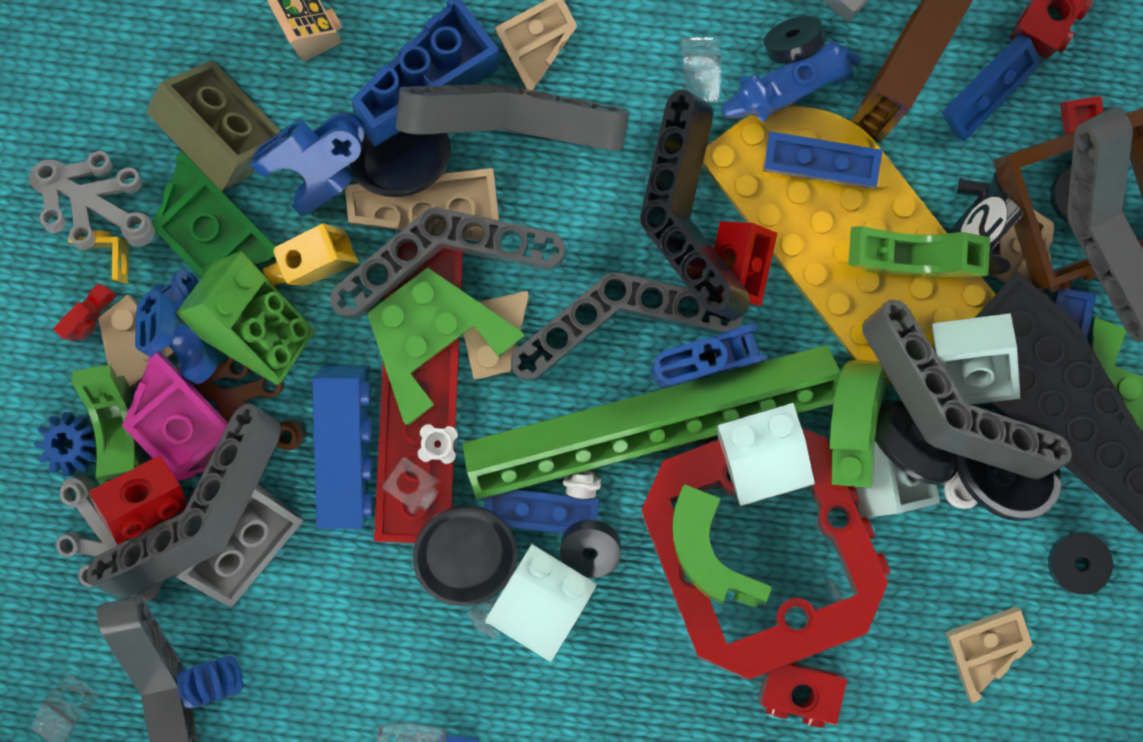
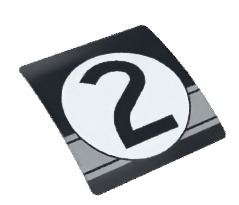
(989, 215)

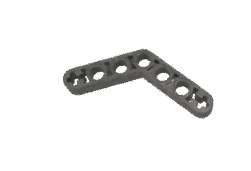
(511, 109)
(1097, 217)
(430, 245)
(605, 310)
(940, 409)
(208, 518)
(150, 665)

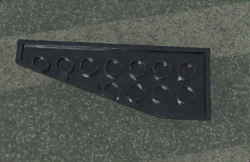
(1072, 396)

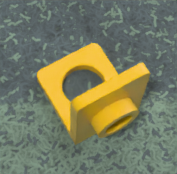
(120, 250)

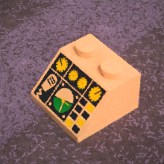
(307, 26)

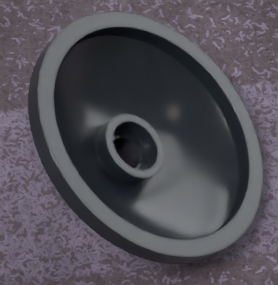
(1006, 492)

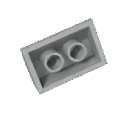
(255, 541)

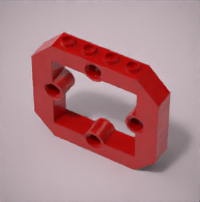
(780, 645)

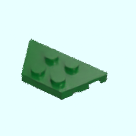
(204, 222)

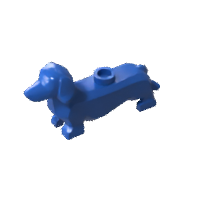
(791, 83)

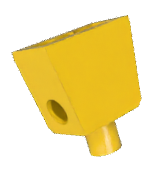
(311, 256)

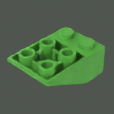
(246, 317)

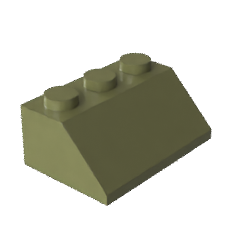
(212, 122)

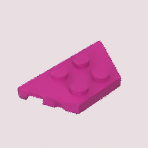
(173, 419)

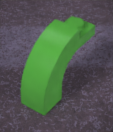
(919, 255)
(108, 403)
(854, 422)
(692, 545)

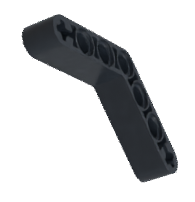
(680, 160)

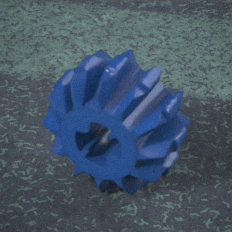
(67, 458)
(209, 682)

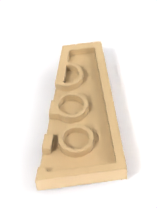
(463, 192)

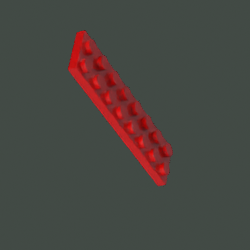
(400, 441)

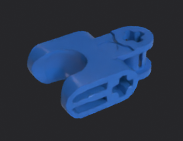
(316, 155)
(161, 327)
(684, 365)

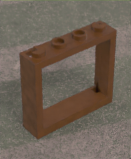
(909, 65)
(1027, 227)

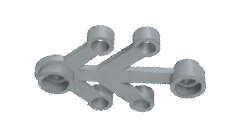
(89, 197)
(85, 506)

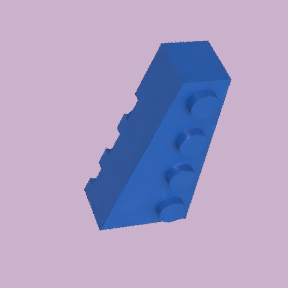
(446, 52)
(341, 446)

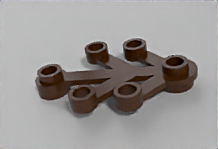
(231, 399)

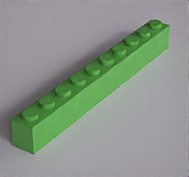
(647, 422)

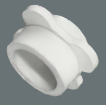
(445, 436)
(582, 484)

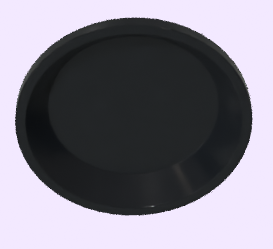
(402, 163)
(908, 449)
(464, 555)

